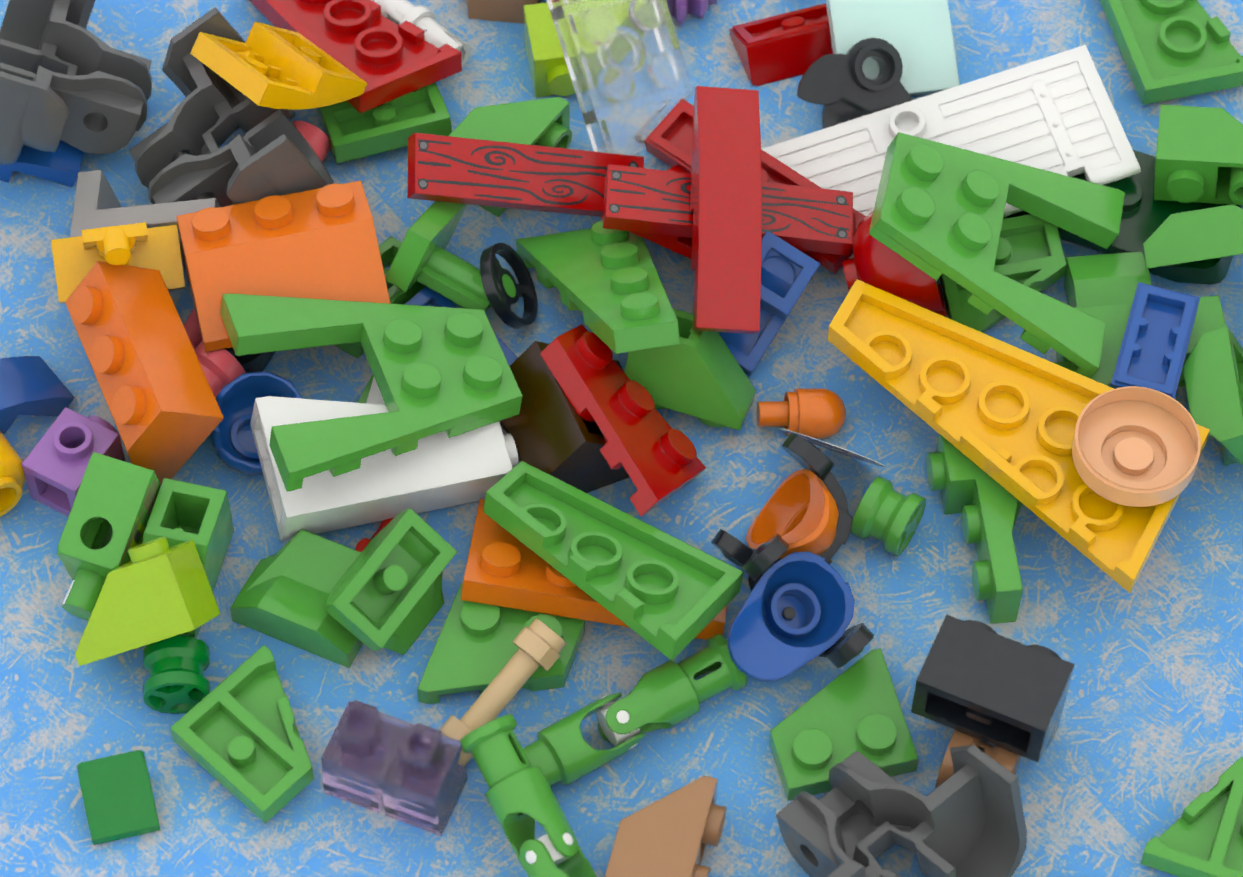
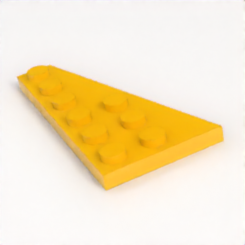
(1004, 414)

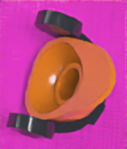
(804, 510)

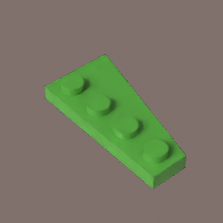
(1173, 48)

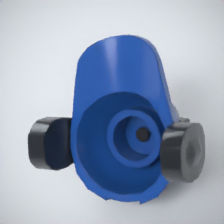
(793, 615)

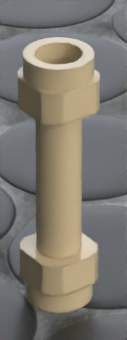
(537, 647)

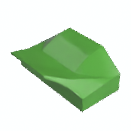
(1196, 236)
(1216, 390)
(393, 585)
(289, 594)

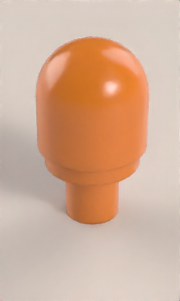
(805, 411)

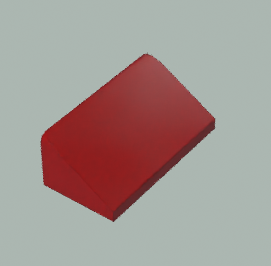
(782, 44)

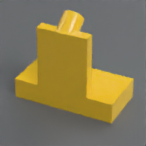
(118, 245)

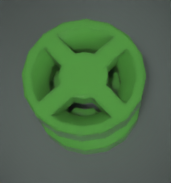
(888, 516)

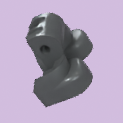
(65, 82)
(186, 153)
(959, 830)

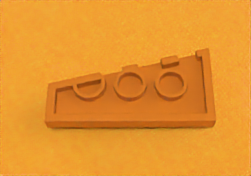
(513, 576)

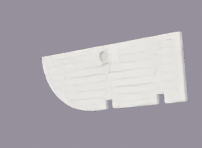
(1034, 114)

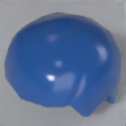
(236, 401)

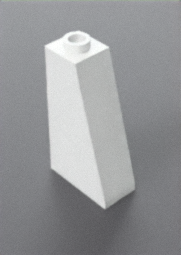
(430, 478)

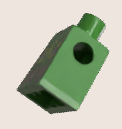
(103, 525)

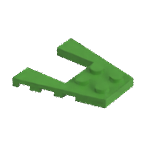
(947, 215)
(430, 363)

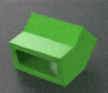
(1104, 278)

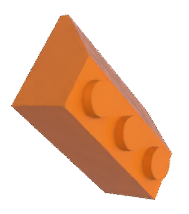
(282, 246)
(144, 365)

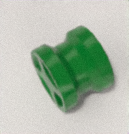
(176, 674)

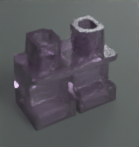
(394, 764)

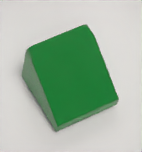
(118, 797)

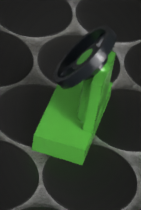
(425, 260)

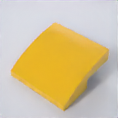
(278, 69)

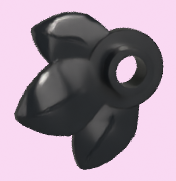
(845, 90)

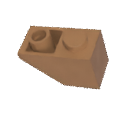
(670, 834)

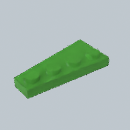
(608, 280)
(624, 564)

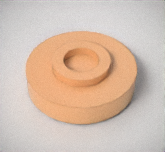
(1136, 446)

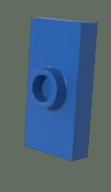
(1155, 339)

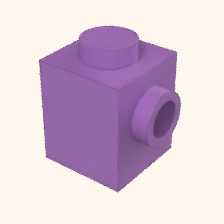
(62, 455)

